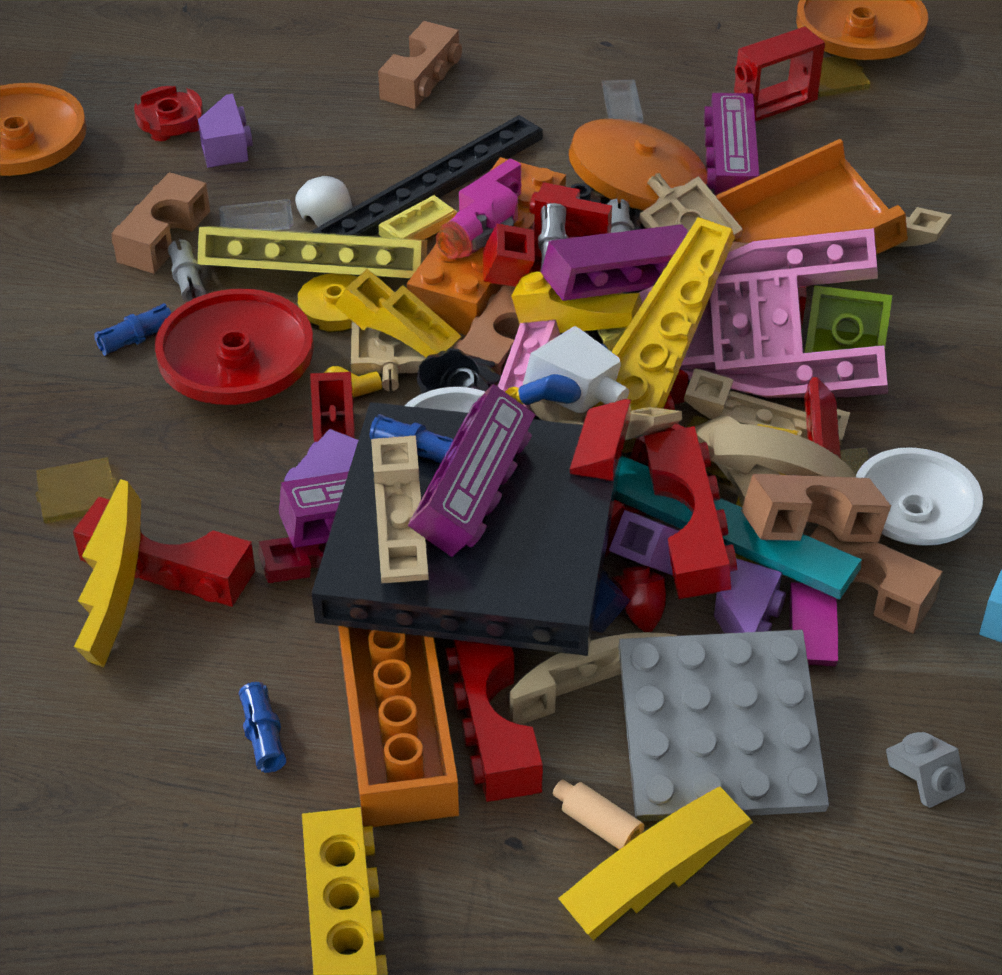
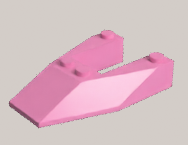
(755, 319)

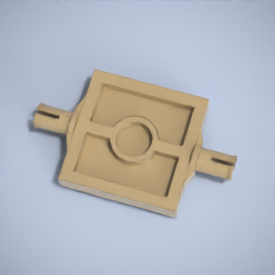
(685, 205)
(382, 353)

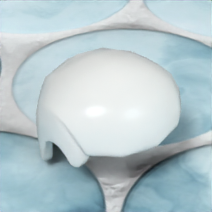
(323, 199)

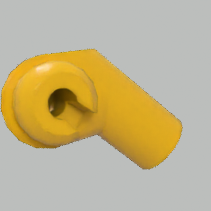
(361, 384)

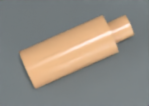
(598, 813)

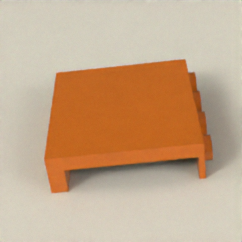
(812, 198)

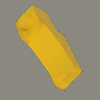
(538, 301)
(396, 313)

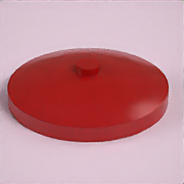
(234, 346)

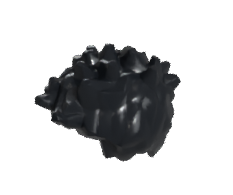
(455, 369)

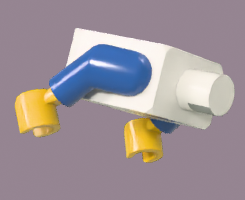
(572, 373)

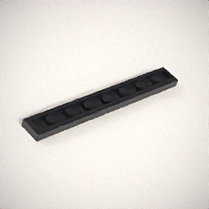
(436, 178)

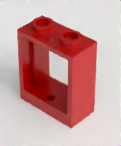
(802, 86)

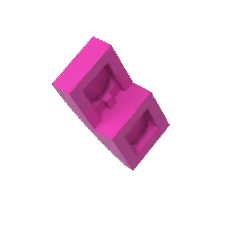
(817, 617)

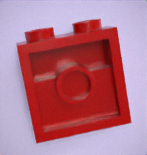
(582, 216)

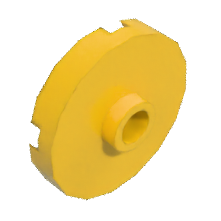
(318, 301)

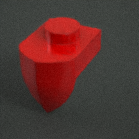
(646, 593)

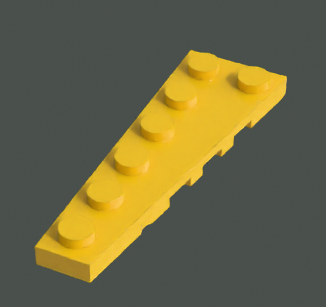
(670, 314)

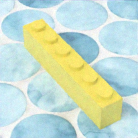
(310, 251)

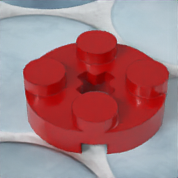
(168, 112)

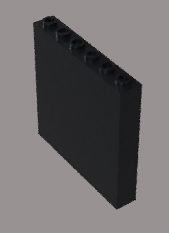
(522, 583)

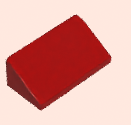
(822, 416)
(602, 440)

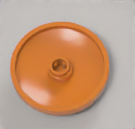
(865, 26)
(37, 127)
(624, 154)

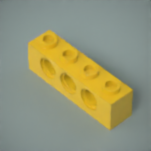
(332, 840)

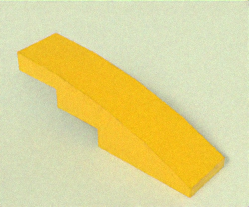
(113, 558)
(654, 860)

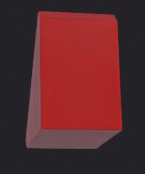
(332, 403)

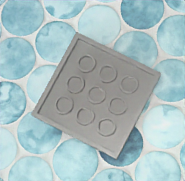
(722, 716)

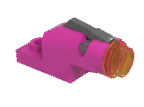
(482, 206)

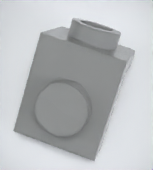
(930, 763)

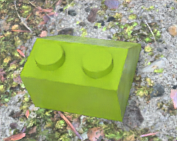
(847, 319)

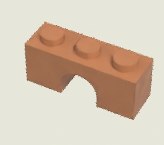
(412, 78)
(145, 233)
(494, 331)
(845, 505)
(903, 583)

